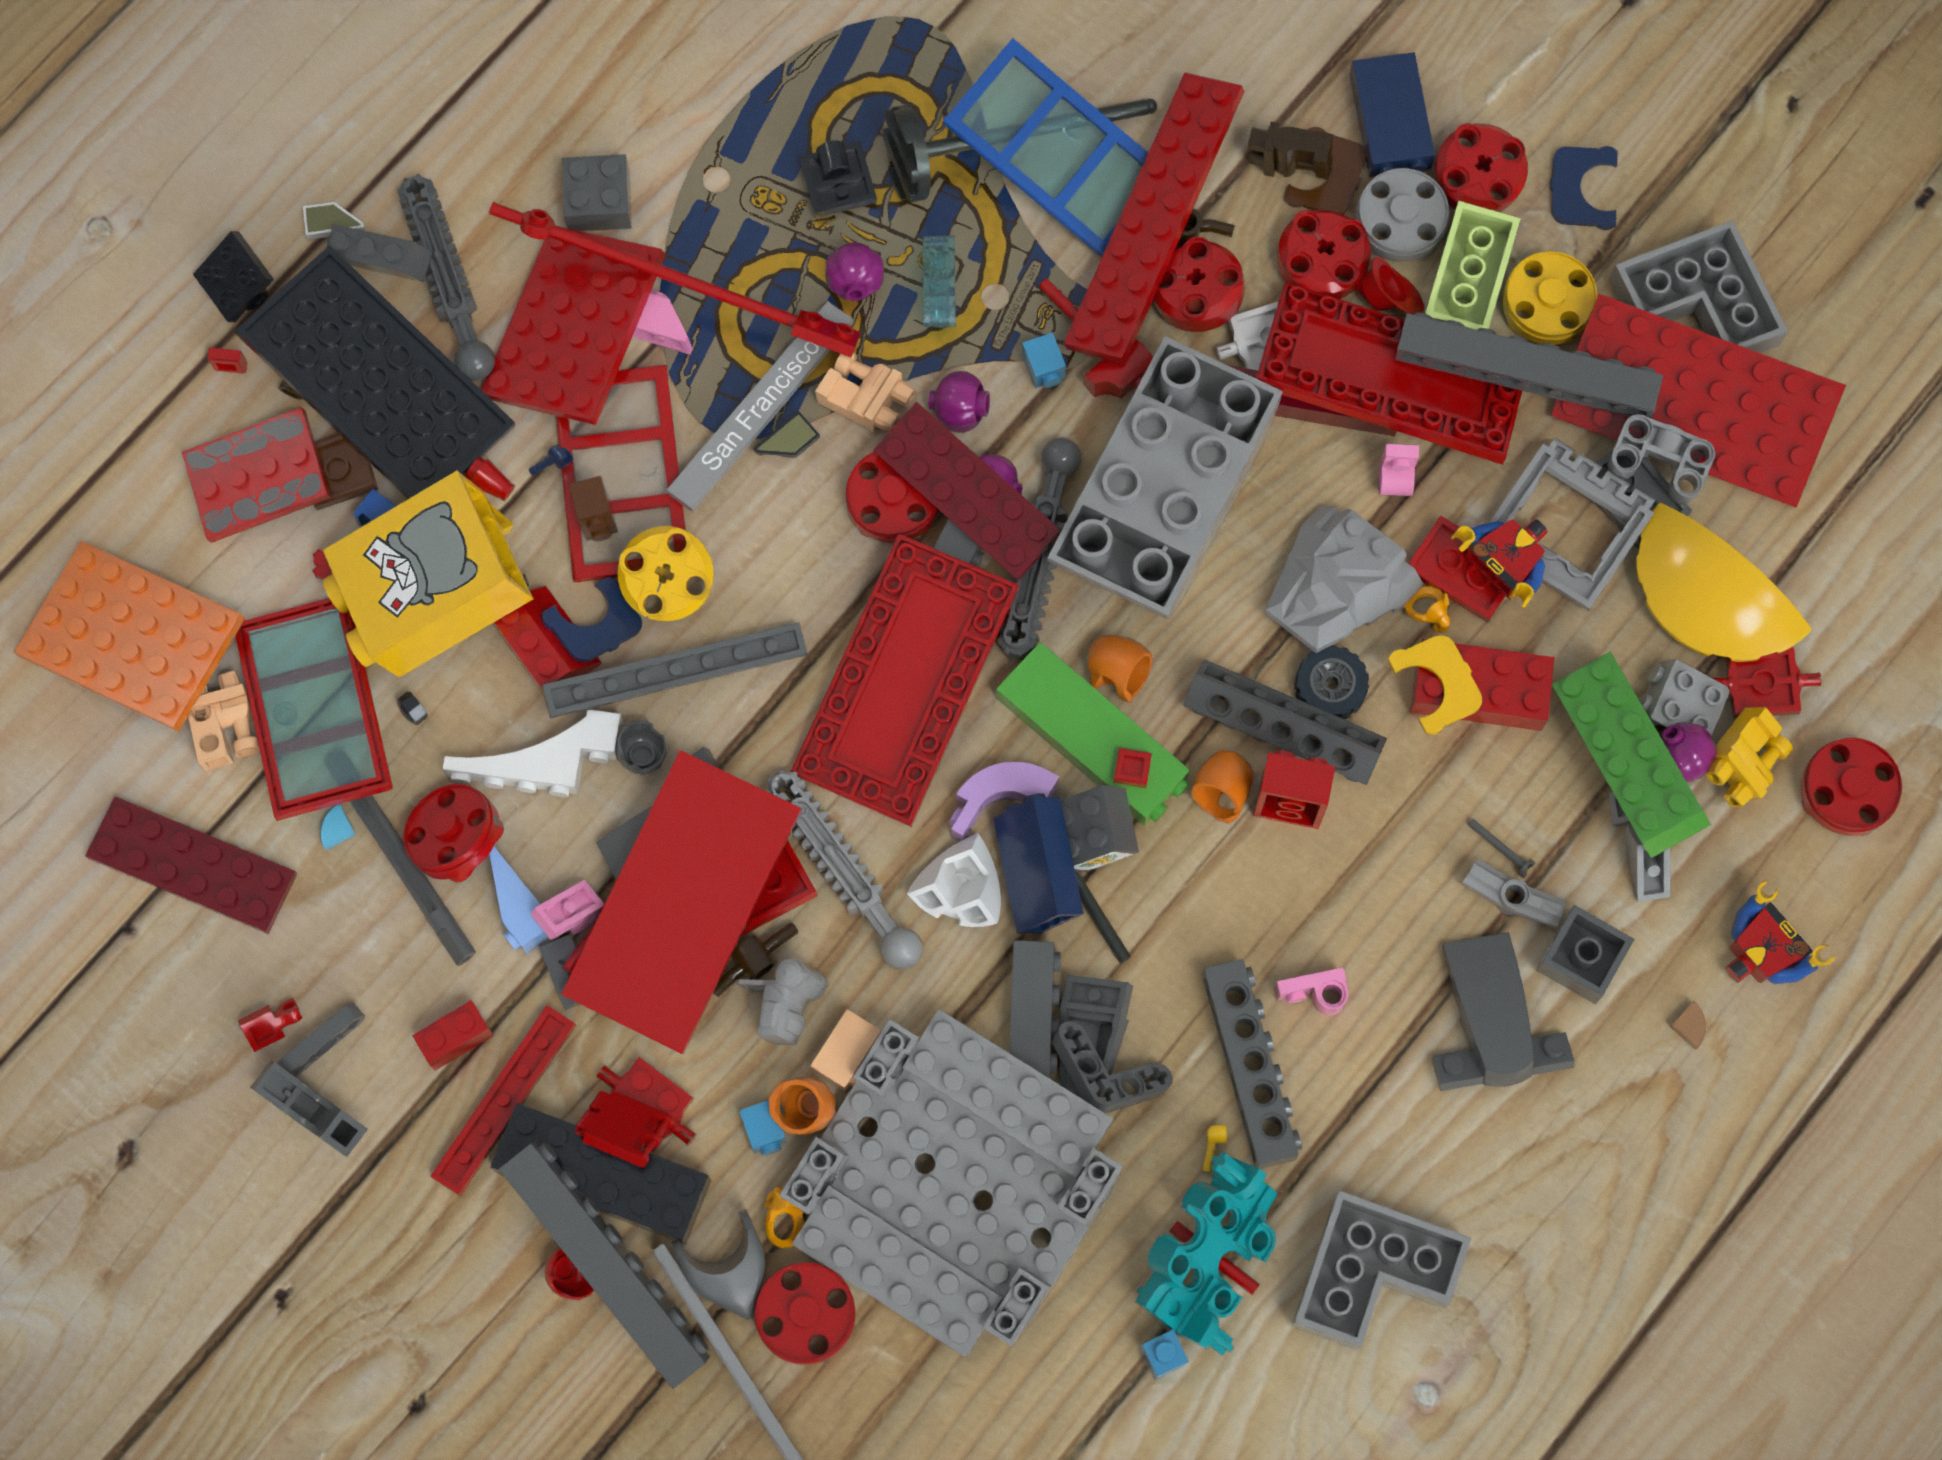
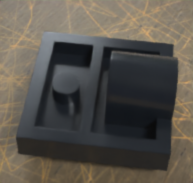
(837, 178)
(234, 277)

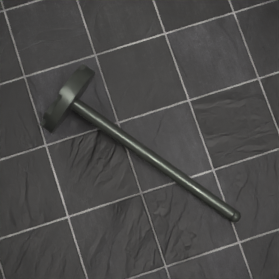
(911, 153)

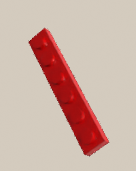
(497, 1106)

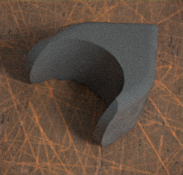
(731, 1281)

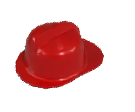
(1388, 289)

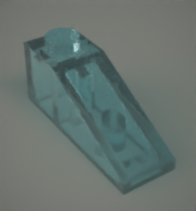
(939, 281)

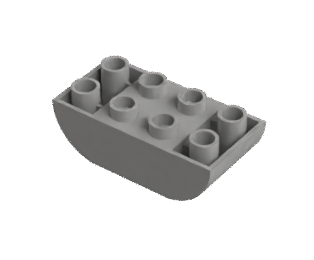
(1167, 478)

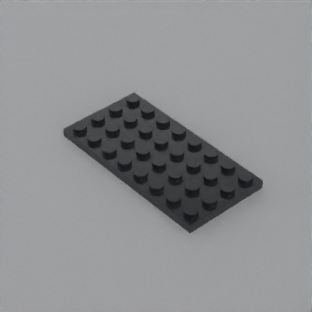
(374, 376)

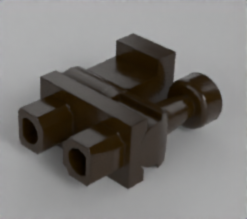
(1291, 150)

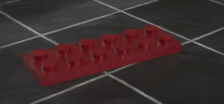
(967, 491)
(191, 865)

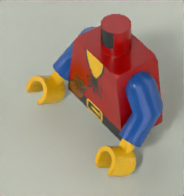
(1507, 555)
(1769, 944)

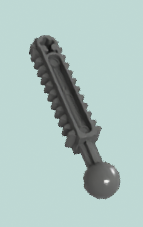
(445, 275)
(1060, 460)

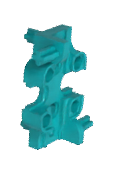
(1194, 1307)

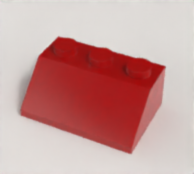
(536, 645)

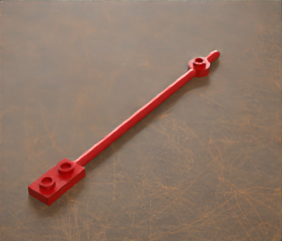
(806, 326)

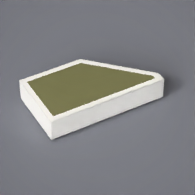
(321, 217)

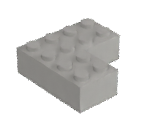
(1705, 277)
(1370, 1249)

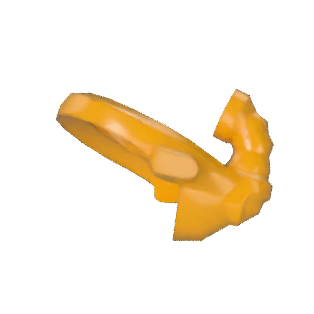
(1436, 613)
(778, 1206)

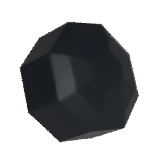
(411, 708)

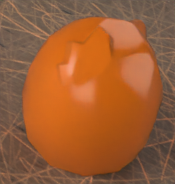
(1119, 663)
(1220, 774)
(806, 1105)

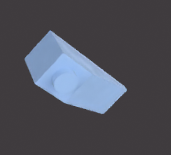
(515, 906)

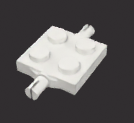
(1249, 335)

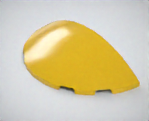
(1712, 593)

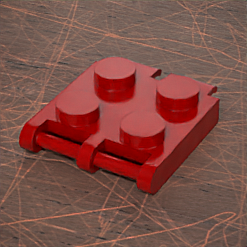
(623, 1127)

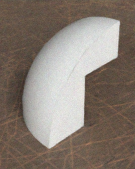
(960, 885)

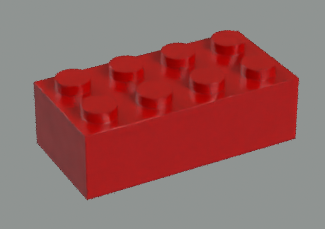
(1511, 684)

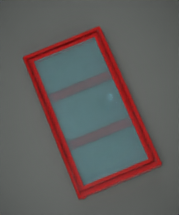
(311, 709)

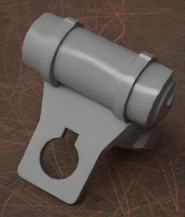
(785, 999)

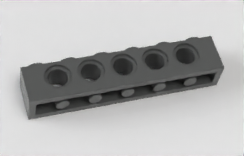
(1278, 707)
(1265, 1150)

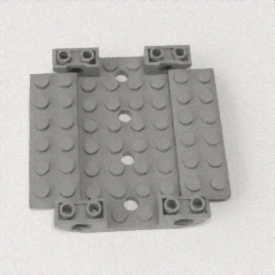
(919, 1235)

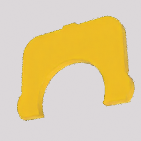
(1444, 660)

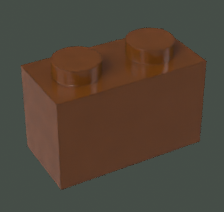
(593, 509)

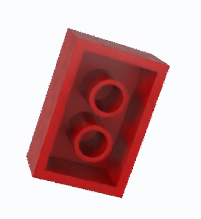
(1294, 789)

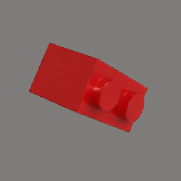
(452, 1035)

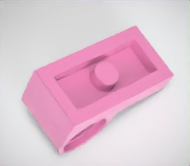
(1398, 469)
(569, 910)
(1297, 988)

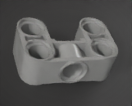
(1666, 444)

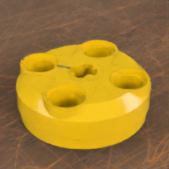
(1549, 298)
(665, 573)

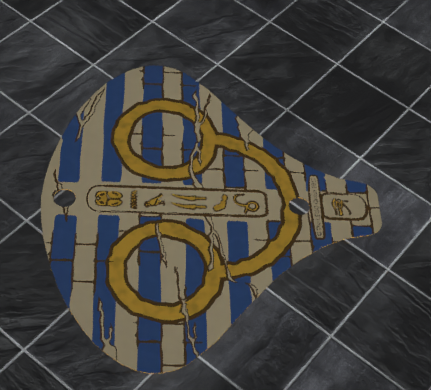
(773, 249)

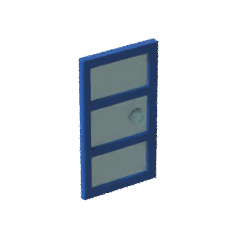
(1050, 143)

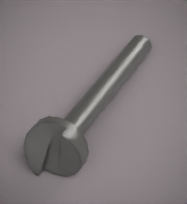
(1502, 848)

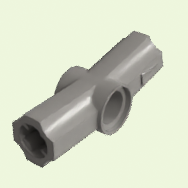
(1534, 903)

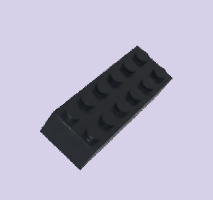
(652, 1197)

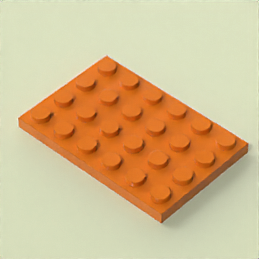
(129, 635)

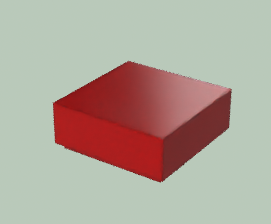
(227, 360)
(1132, 767)

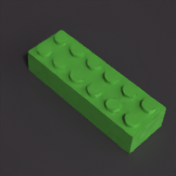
(1631, 755)

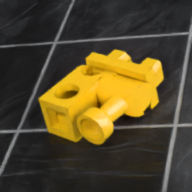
(1737, 756)

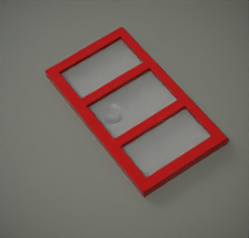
(637, 462)

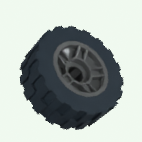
(1324, 667)

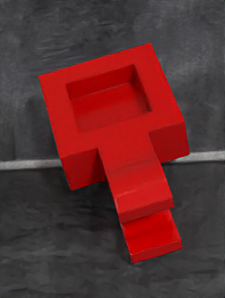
(265, 1026)

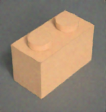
(845, 1051)

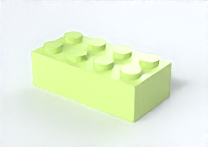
(1472, 266)

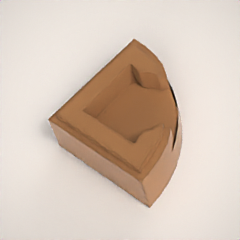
(1691, 1025)

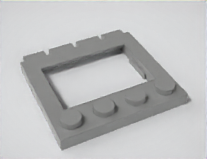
(1606, 492)

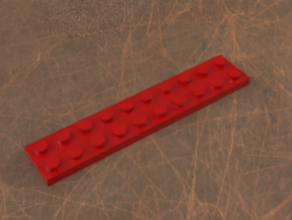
(1154, 218)

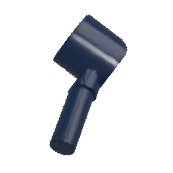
(559, 456)

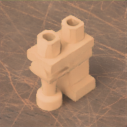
(869, 401)
(217, 712)

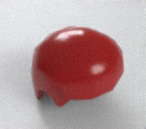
(565, 1278)

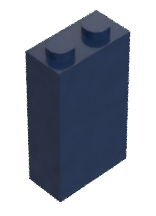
(1392, 113)
(1038, 864)

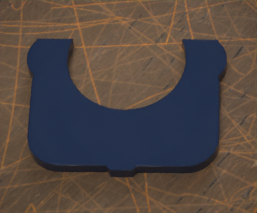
(1568, 203)
(589, 642)

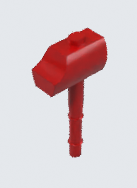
(1106, 376)

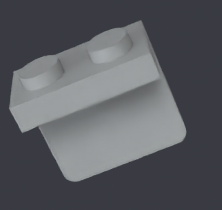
(1683, 695)

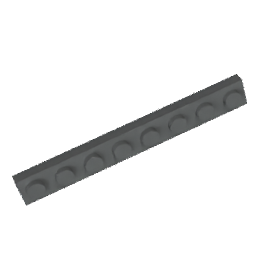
(674, 670)

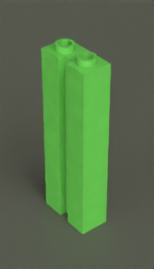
(1089, 730)

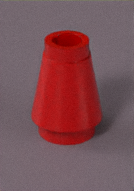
(490, 479)

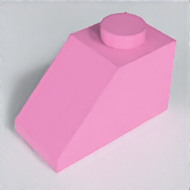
(661, 325)

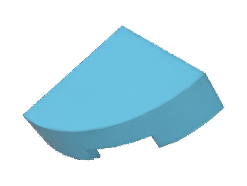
(335, 828)

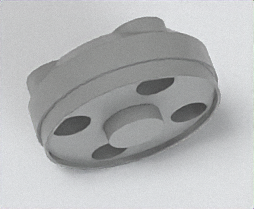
(1403, 214)

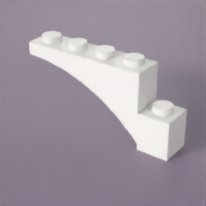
(548, 766)

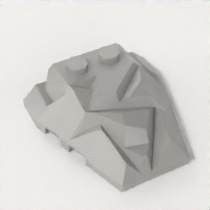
(1339, 579)

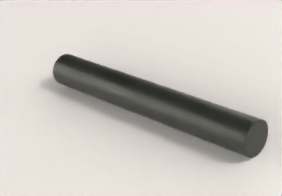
(1101, 921)

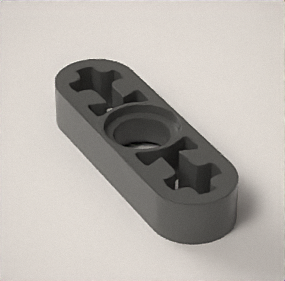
(322, 1039)

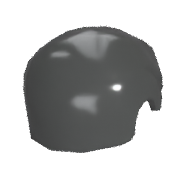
(641, 748)

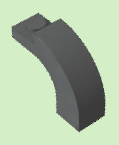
(309, 1108)

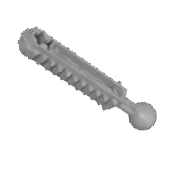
(899, 946)

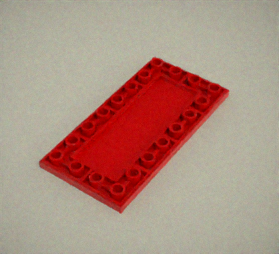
(1347, 364)
(904, 680)
(681, 902)

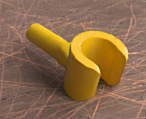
(1215, 1135)

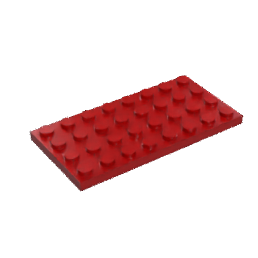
(1751, 407)

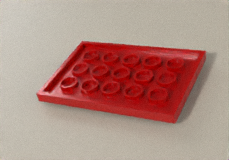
(571, 329)

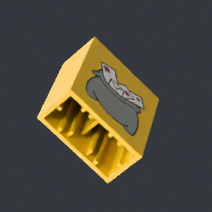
(424, 576)

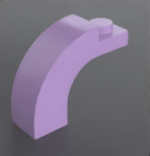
(997, 783)

